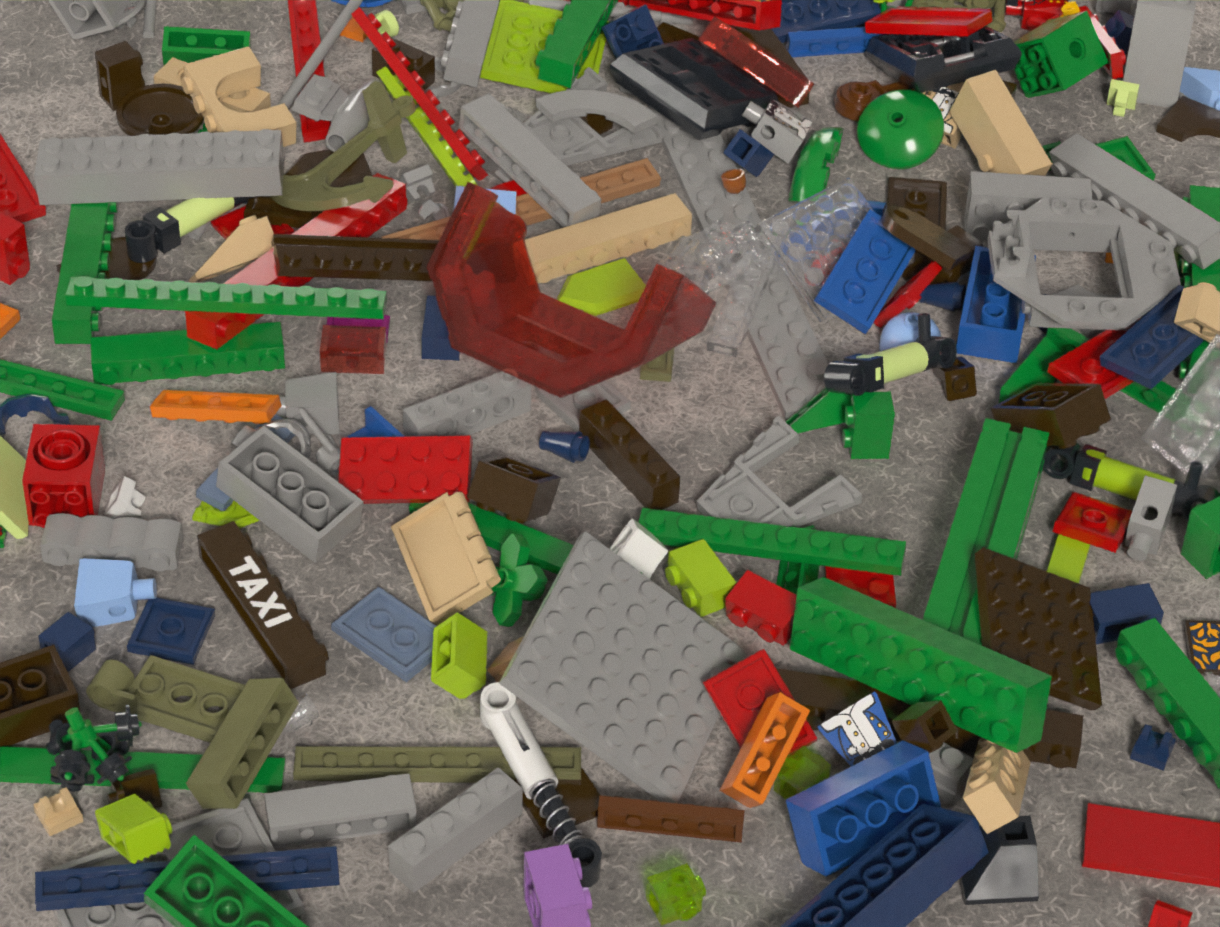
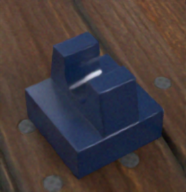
(1153, 748)

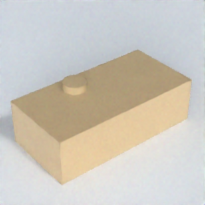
(997, 128)

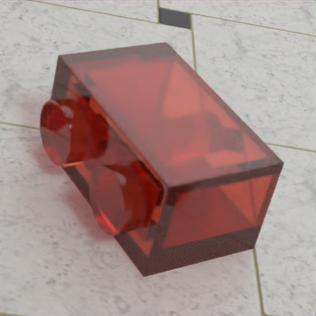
(353, 349)

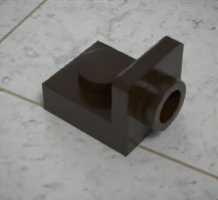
(958, 379)

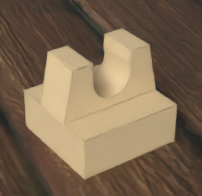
(58, 812)

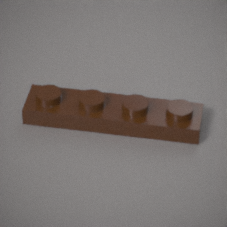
(670, 818)

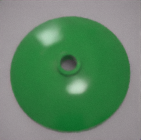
(903, 142)

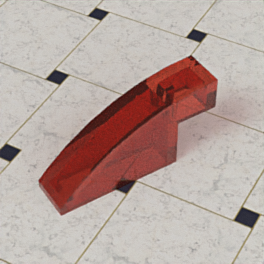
(756, 62)

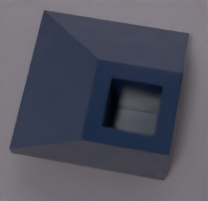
(632, 31)

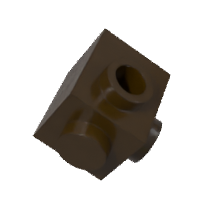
(925, 725)

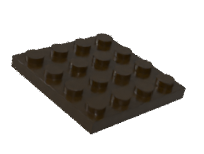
(1040, 624)

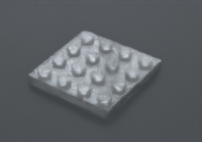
(813, 236)

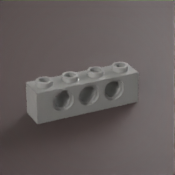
(469, 407)

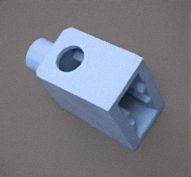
(110, 591)

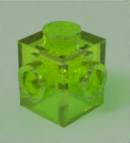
(675, 894)

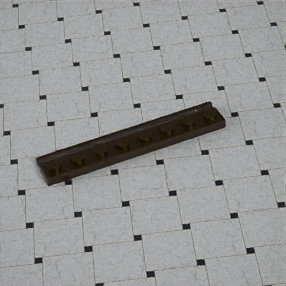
(352, 257)

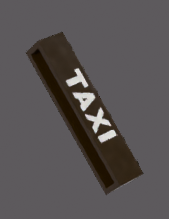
(262, 605)

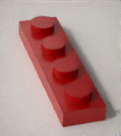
(1115, 56)

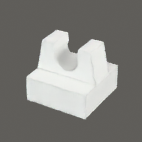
(124, 500)

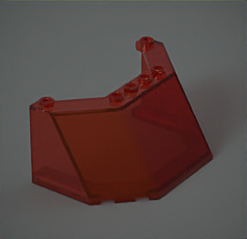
(505, 321)

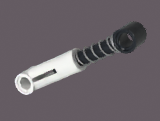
(536, 775)

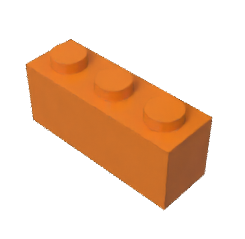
(764, 750)

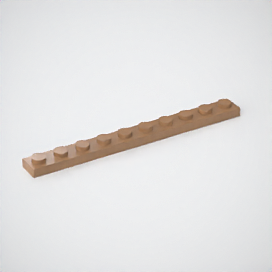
(608, 184)

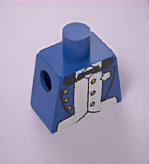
(859, 730)

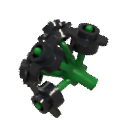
(108, 748)

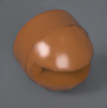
(734, 181)

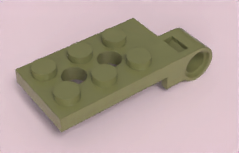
(156, 688)

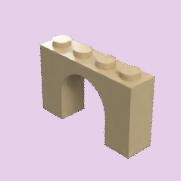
(227, 74)

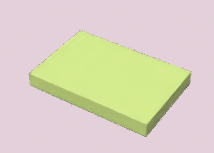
(12, 499)

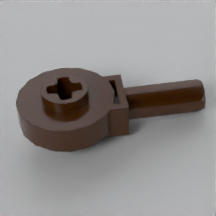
(856, 96)

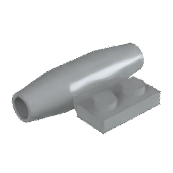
(327, 101)

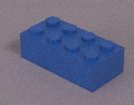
(990, 315)
(860, 806)

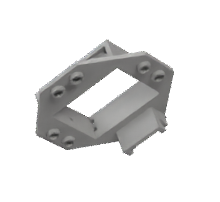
(1141, 261)

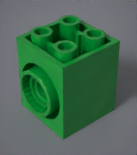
(1058, 54)

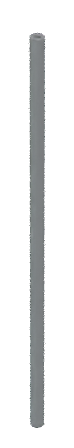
(307, 71)

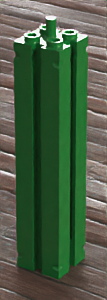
(989, 515)

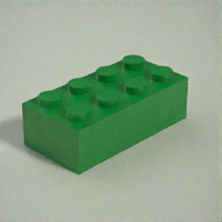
(210, 892)

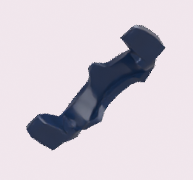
(25, 403)

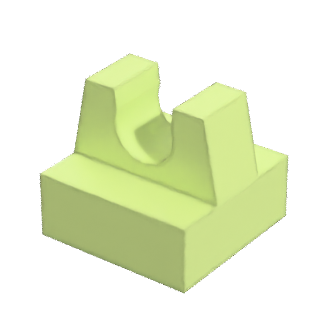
(1122, 96)

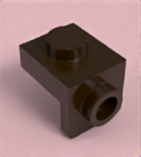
(142, 784)

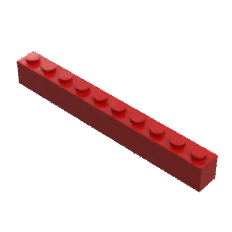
(349, 221)

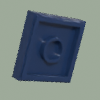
(171, 630)

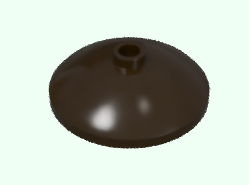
(158, 111)

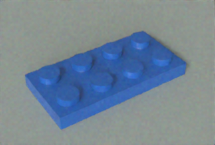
(865, 274)

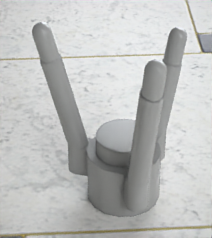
(329, 454)

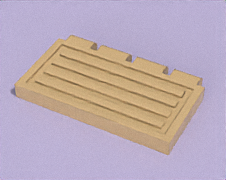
(446, 556)

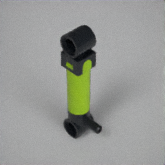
(1094, 469)

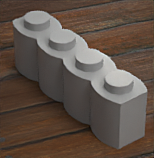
(145, 543)

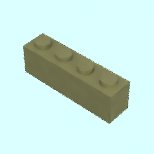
(242, 743)

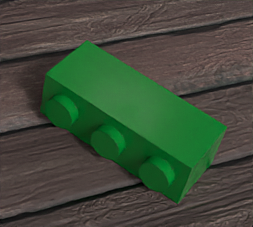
(200, 43)

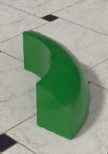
(811, 171)

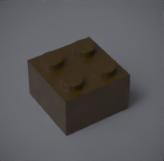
(513, 488)

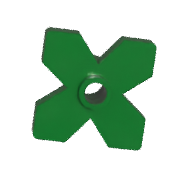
(518, 581)

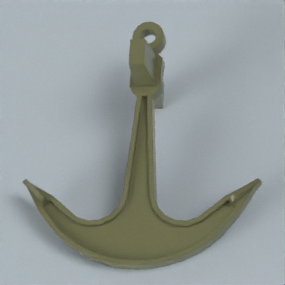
(312, 189)

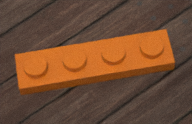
(215, 406)

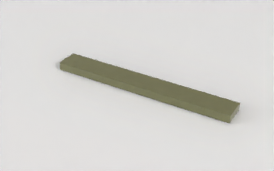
(421, 763)

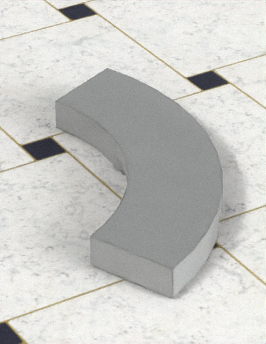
(613, 106)

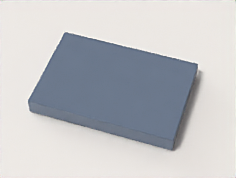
(388, 633)

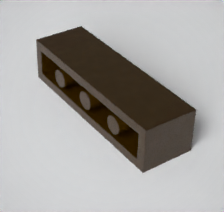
(629, 456)

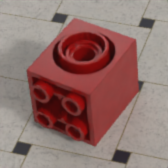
(63, 471)

